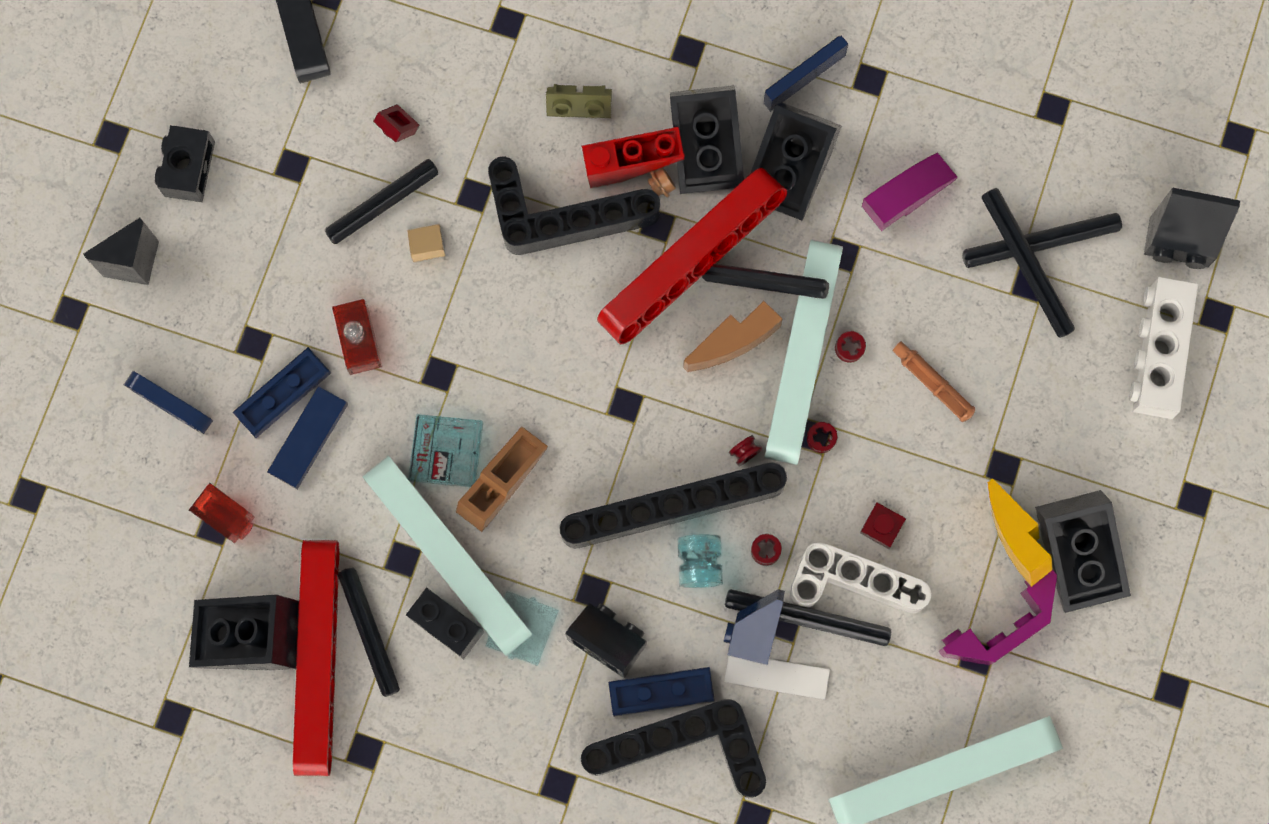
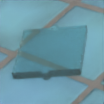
(538, 619)

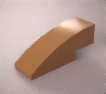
(734, 338)
(500, 479)

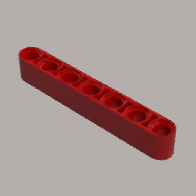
(691, 256)
(316, 658)

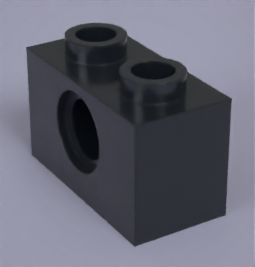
(190, 181)
(445, 623)

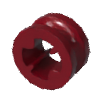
(854, 338)
(826, 428)
(745, 450)
(755, 549)

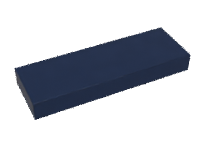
(805, 72)
(282, 392)
(307, 437)
(661, 691)

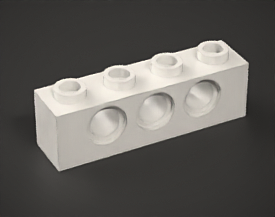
(1180, 300)

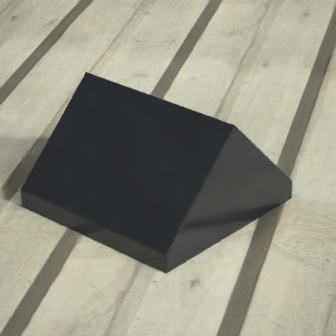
(126, 254)

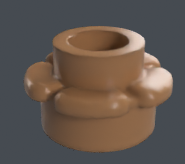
(661, 182)

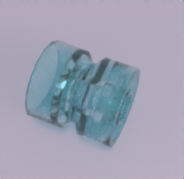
(700, 561)

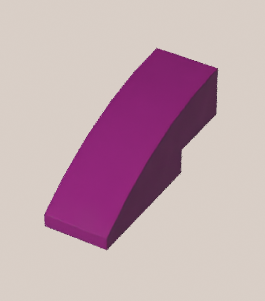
(908, 191)

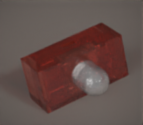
(357, 336)

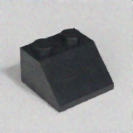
(606, 638)

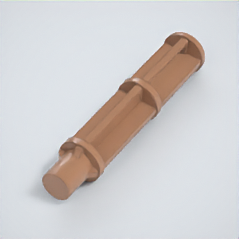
(934, 382)

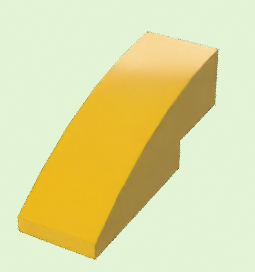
(1018, 535)

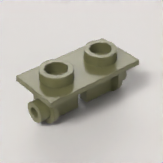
(567, 102)

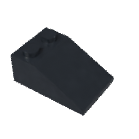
(708, 139)
(796, 154)
(1190, 228)
(1084, 550)
(245, 633)

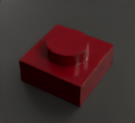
(396, 123)
(882, 525)

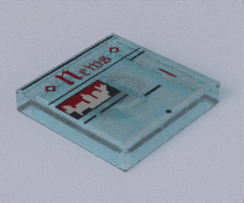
(445, 450)

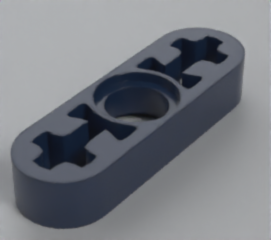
(168, 402)

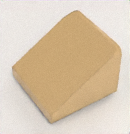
(426, 243)

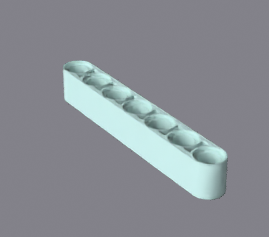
(803, 357)
(447, 555)
(946, 773)

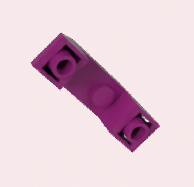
(969, 648)

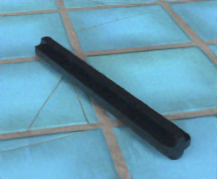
(1045, 239)
(1028, 262)
(817, 619)

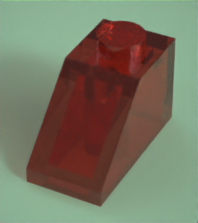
(222, 514)

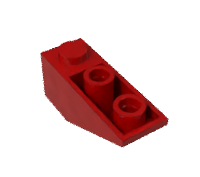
(631, 156)

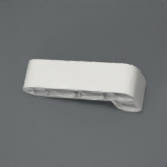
(862, 585)

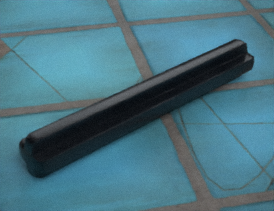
(381, 201)
(767, 281)
(368, 632)

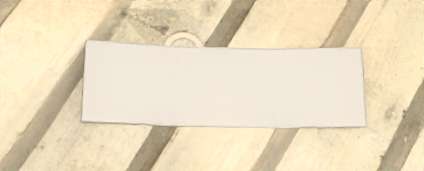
(779, 677)

